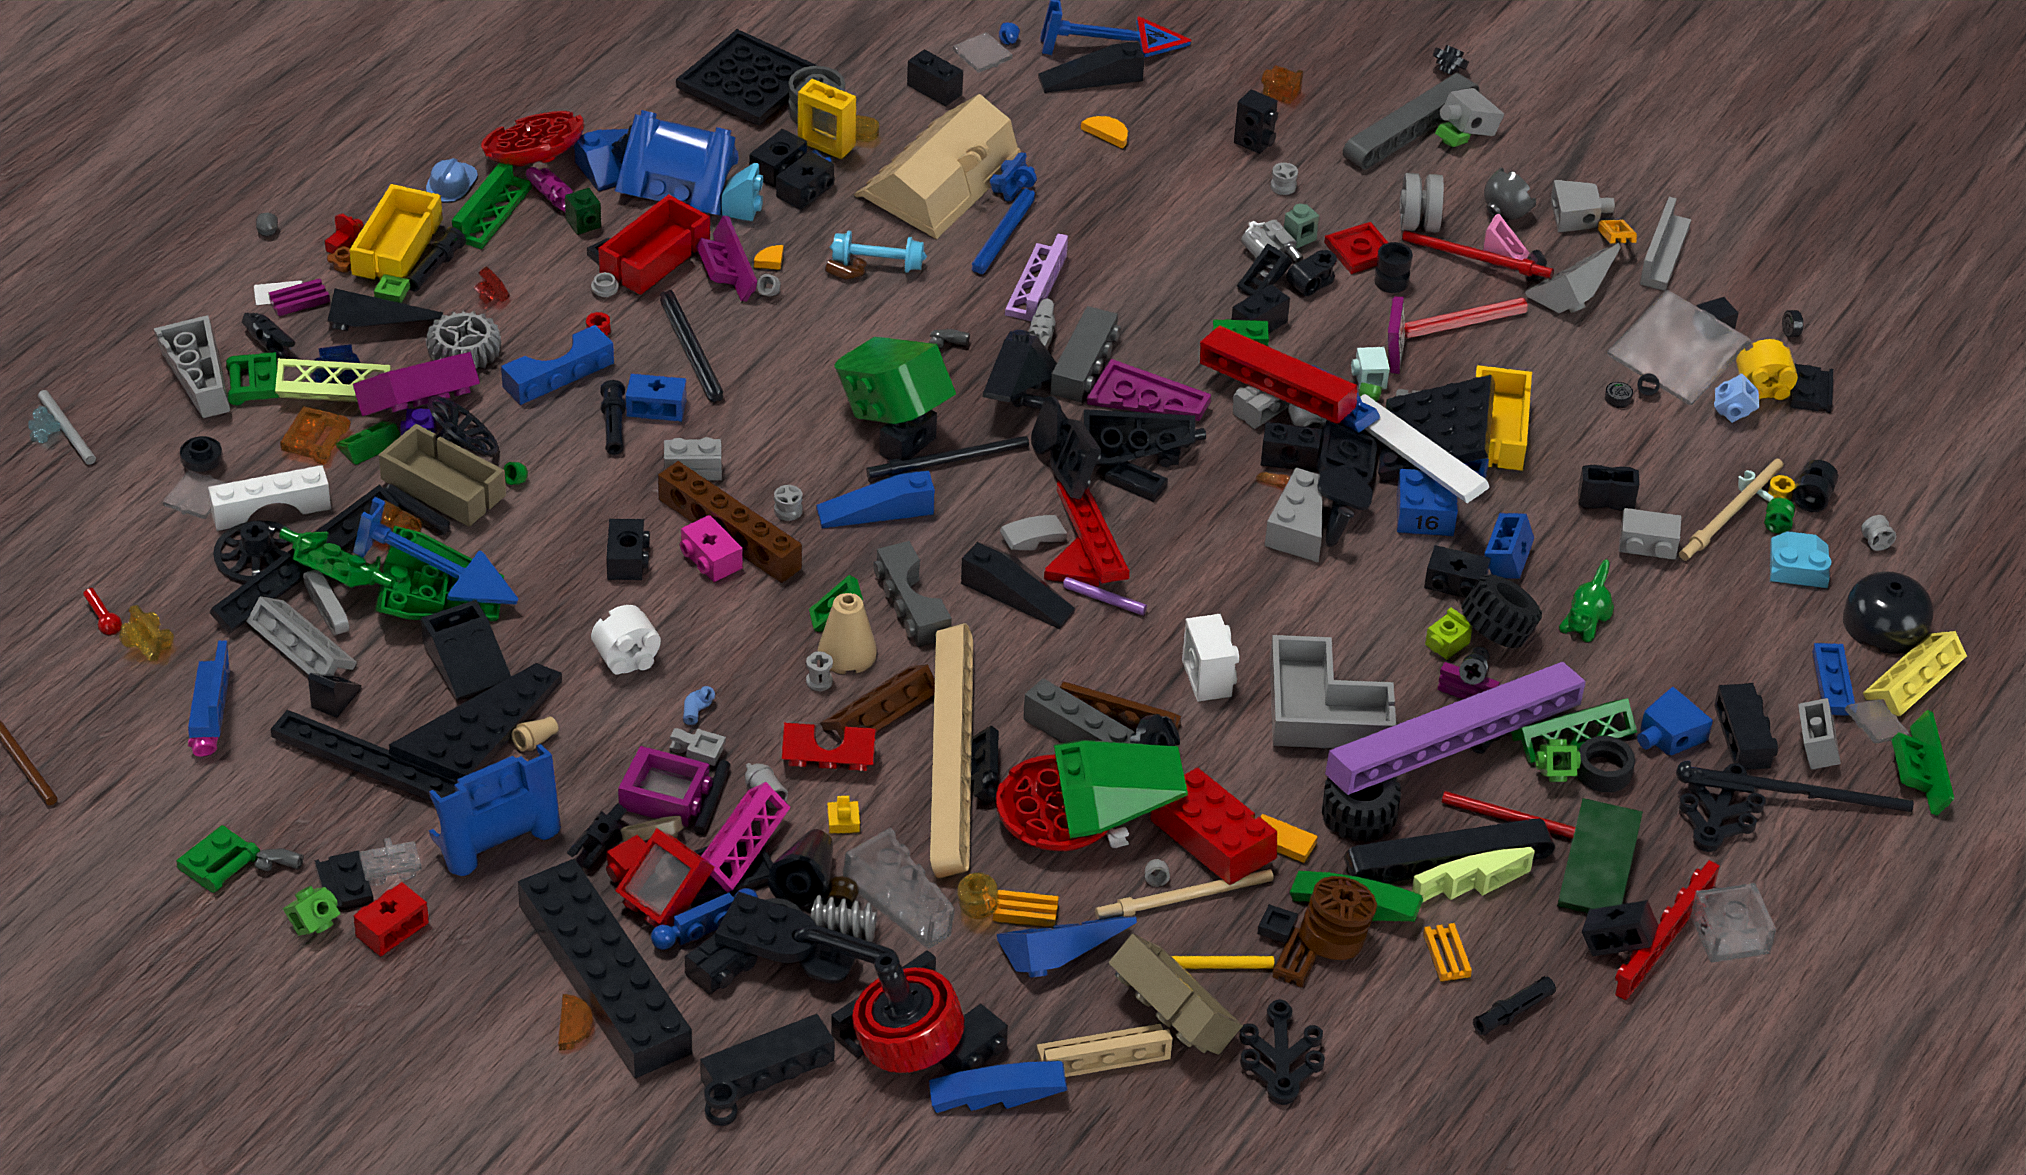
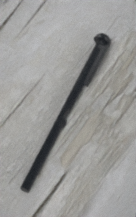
(1747, 783)

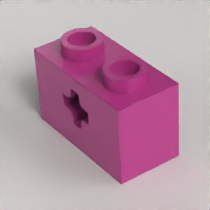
(711, 548)

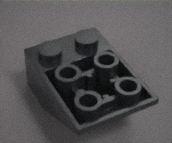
(464, 649)

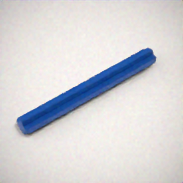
(1003, 231)

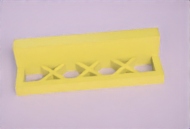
(1917, 671)

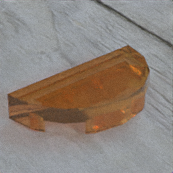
(575, 1022)

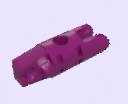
(549, 185)

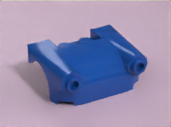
(677, 162)
(496, 807)

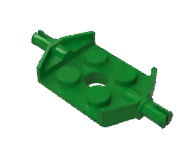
(329, 559)

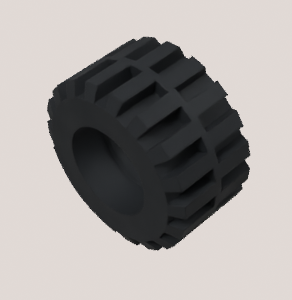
(1501, 611)
(1364, 812)

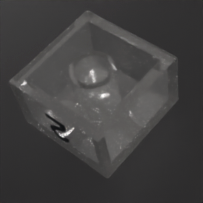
(1733, 922)

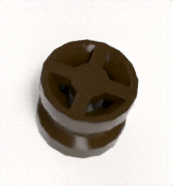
(842, 888)

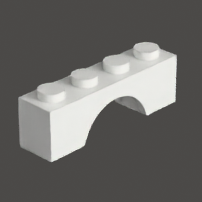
(238, 500)

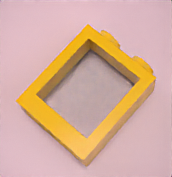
(827, 118)

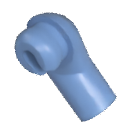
(696, 702)

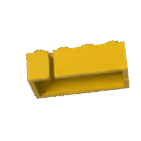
(396, 233)
(1509, 416)

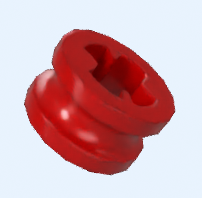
(601, 320)

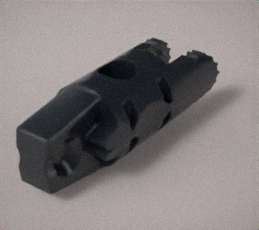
(268, 334)
(598, 835)

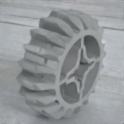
(464, 334)

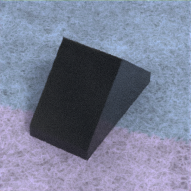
(331, 693)

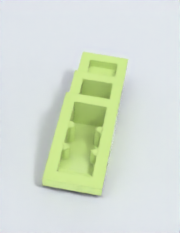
(1478, 871)

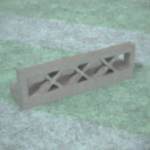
(1664, 248)
(298, 637)

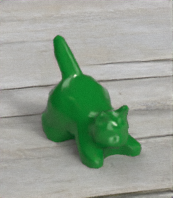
(1589, 605)

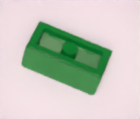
(369, 442)

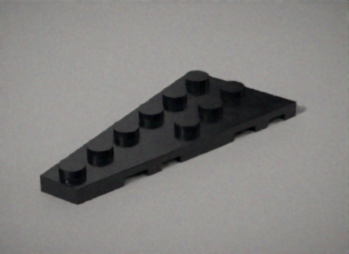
(479, 728)

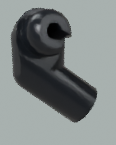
(1539, 259)

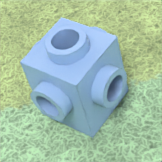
(1736, 398)

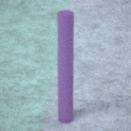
(1104, 596)

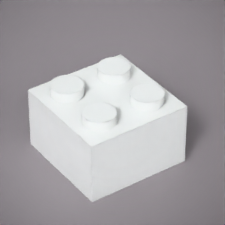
(1209, 657)

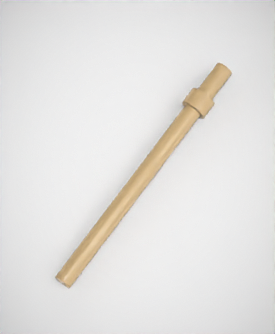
(1702, 537)
(1129, 906)

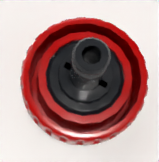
(907, 1017)

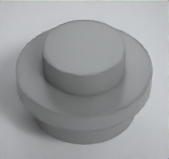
(604, 284)

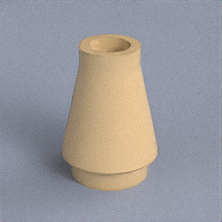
(533, 733)

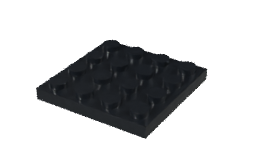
(743, 76)
(1450, 416)

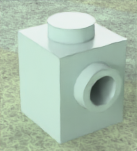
(1371, 366)

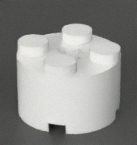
(626, 640)

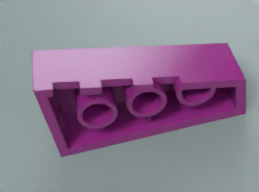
(416, 384)

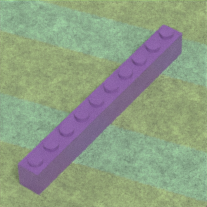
(1454, 728)

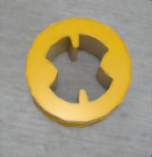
(1782, 482)

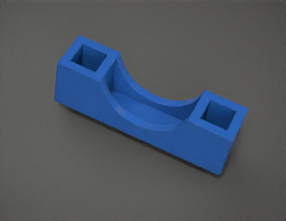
(531, 378)

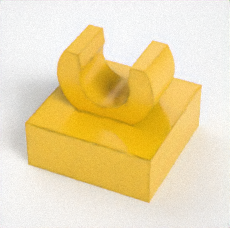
(843, 816)

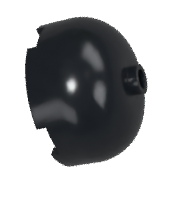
(1888, 612)

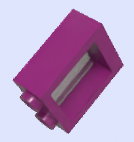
(664, 785)

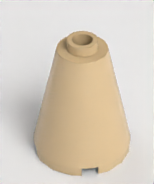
(848, 635)

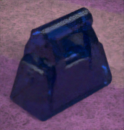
(336, 354)

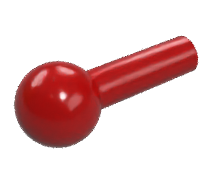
(108, 622)

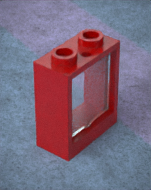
(661, 882)

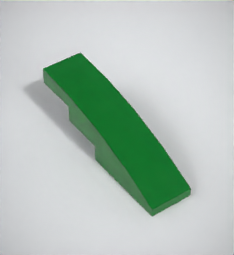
(1392, 901)

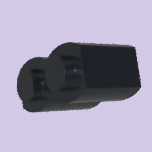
(1608, 487)

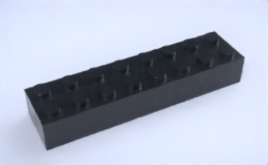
(605, 968)

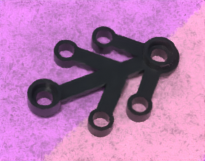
(1710, 834)
(1279, 1017)

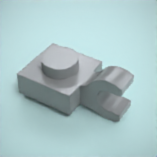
(701, 746)

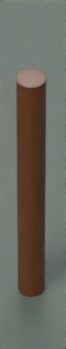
(27, 766)

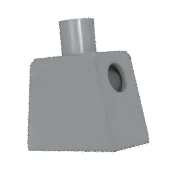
(1471, 112)
(1578, 205)

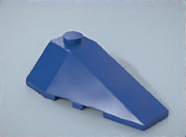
(596, 159)
(887, 499)
(1050, 948)

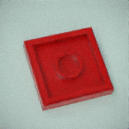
(1356, 246)

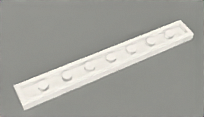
(1425, 454)

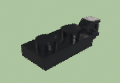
(985, 764)

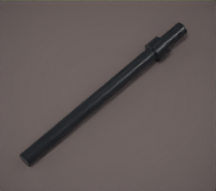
(897, 466)

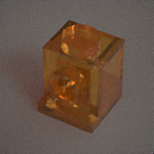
(1282, 84)

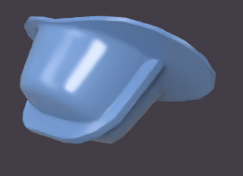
(451, 179)

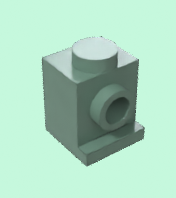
(1302, 220)

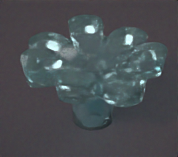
(42, 425)

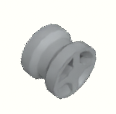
(1284, 178)
(788, 502)
(1878, 532)

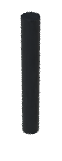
(712, 797)

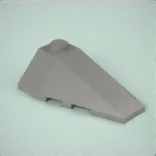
(1575, 283)

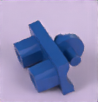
(1013, 177)

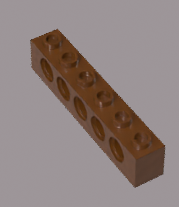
(760, 540)

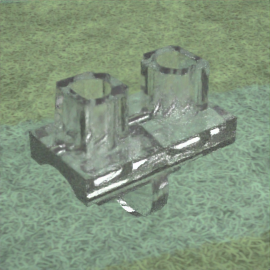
(390, 861)

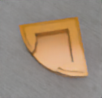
(769, 257)

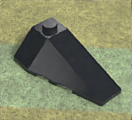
(1104, 67)
(360, 310)

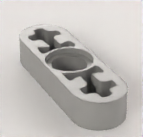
(326, 602)

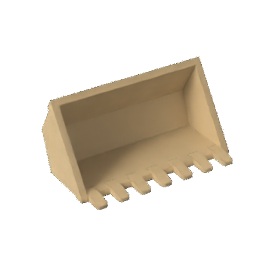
(945, 167)

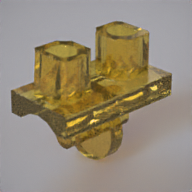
(144, 633)

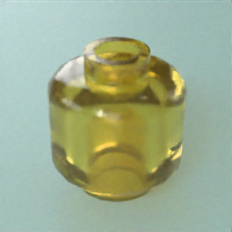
(978, 895)

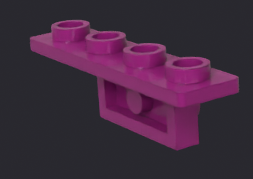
(727, 260)

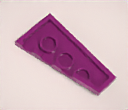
(1145, 392)

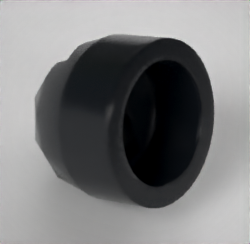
(1650, 378)

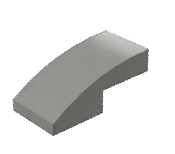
(1028, 532)

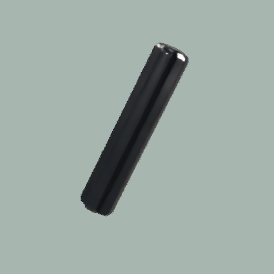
(426, 515)

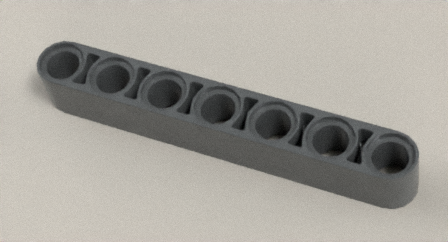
(1403, 124)

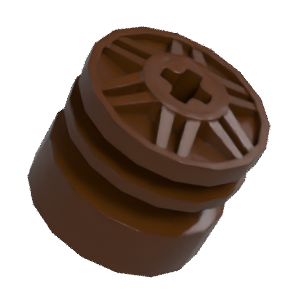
(1338, 918)

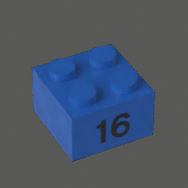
(1424, 505)

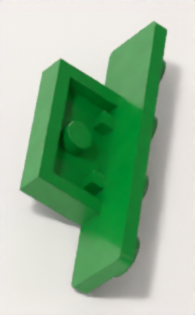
(1923, 762)

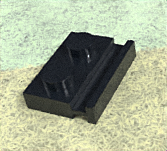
(1812, 388)
(345, 879)

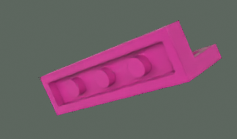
(739, 824)

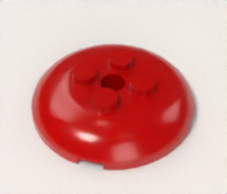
(534, 138)
(1034, 808)

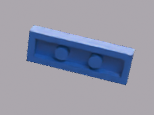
(1833, 676)

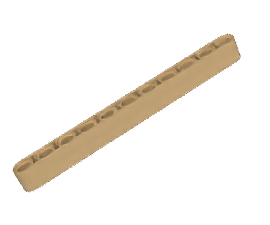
(952, 752)

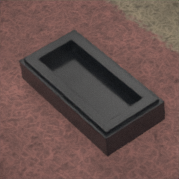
(1136, 480)

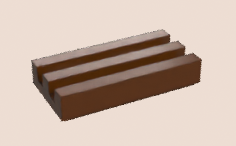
(1291, 974)

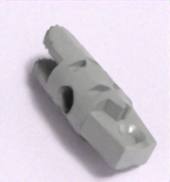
(1043, 322)

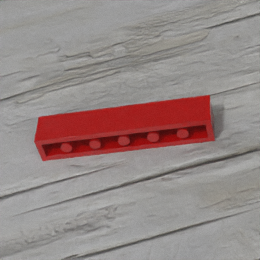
(1278, 374)

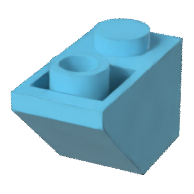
(742, 195)

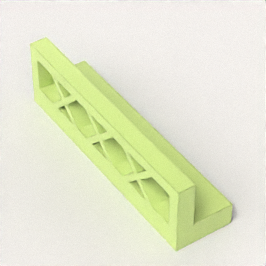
(324, 390)

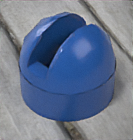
(1008, 33)

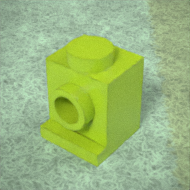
(1449, 634)

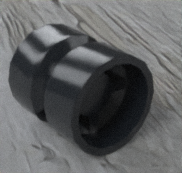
(1393, 267)
(1815, 485)

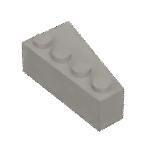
(195, 360)

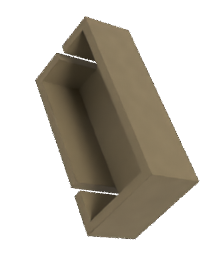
(454, 484)
(1174, 995)

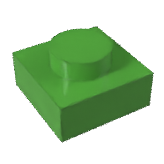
(1451, 135)
(392, 288)

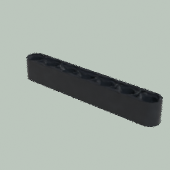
(1410, 856)

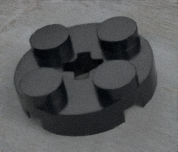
(1156, 731)

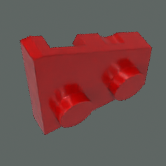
(1073, 564)

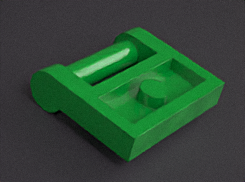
(261, 377)
(213, 853)

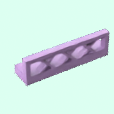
(1043, 283)

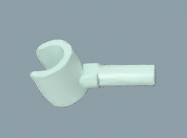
(1749, 476)

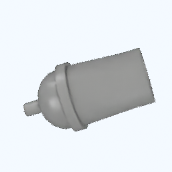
(760, 773)

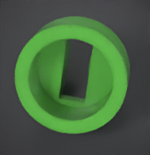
(1370, 390)

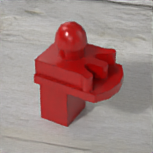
(346, 233)

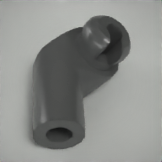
(949, 335)
(279, 856)

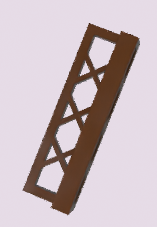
(885, 701)
(1120, 709)

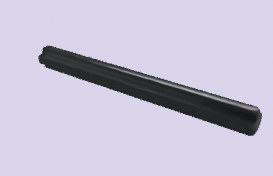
(691, 346)

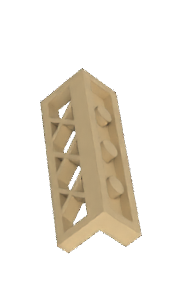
(1109, 1050)

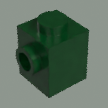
(583, 211)

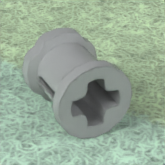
(812, 678)

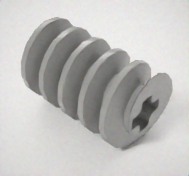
(845, 919)

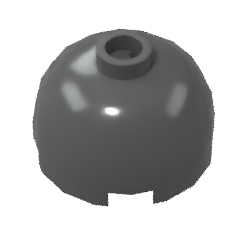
(1508, 195)

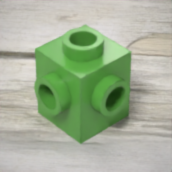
(1569, 760)
(312, 910)

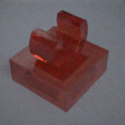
(490, 287)

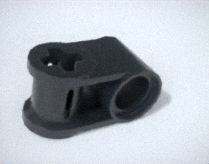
(1313, 272)

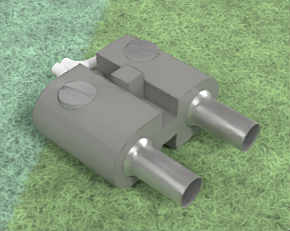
(1272, 233)

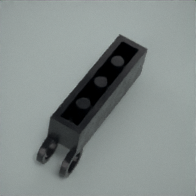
(763, 1062)

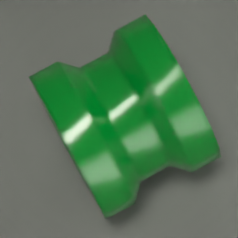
(1779, 515)

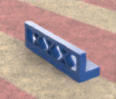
(210, 695)

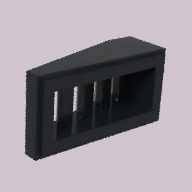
(1262, 261)

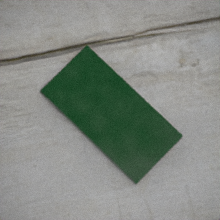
(1599, 856)

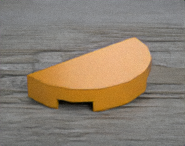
(1106, 129)

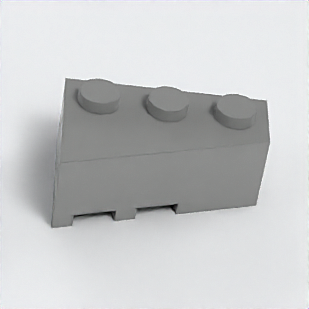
(1297, 517)

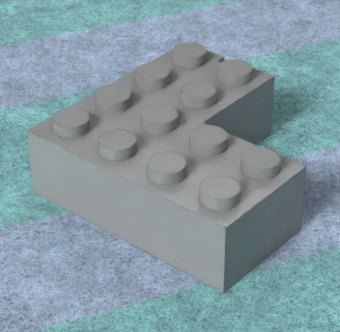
(1314, 707)

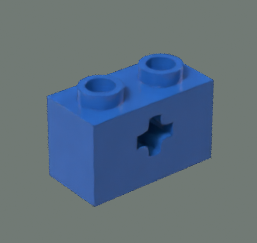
(656, 397)
(1509, 545)

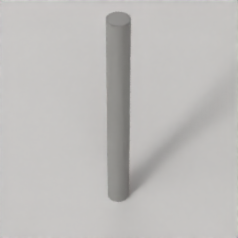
(67, 427)

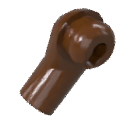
(846, 272)

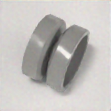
(1421, 202)

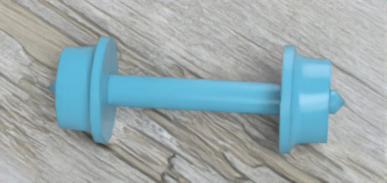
(843, 248)

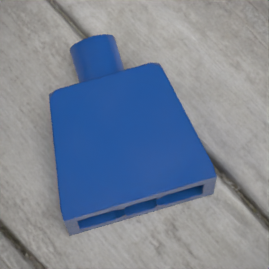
(1674, 724)

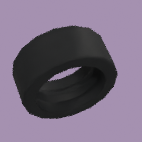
(1610, 748)

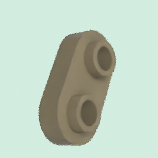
(644, 830)

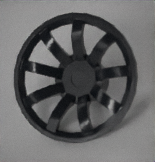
(457, 433)
(254, 543)

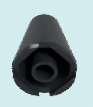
(803, 870)

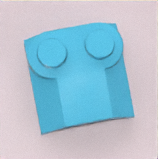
(1799, 559)

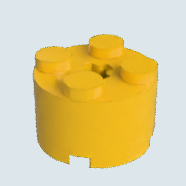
(1769, 368)

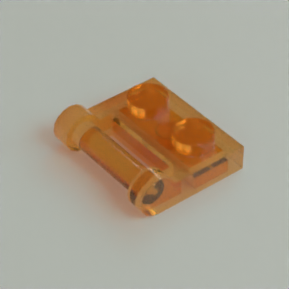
(308, 428)

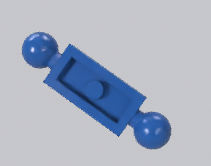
(695, 922)

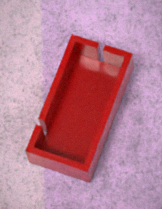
(654, 244)
(1217, 829)

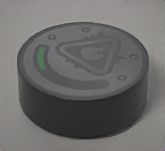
(1792, 323)
(1618, 394)

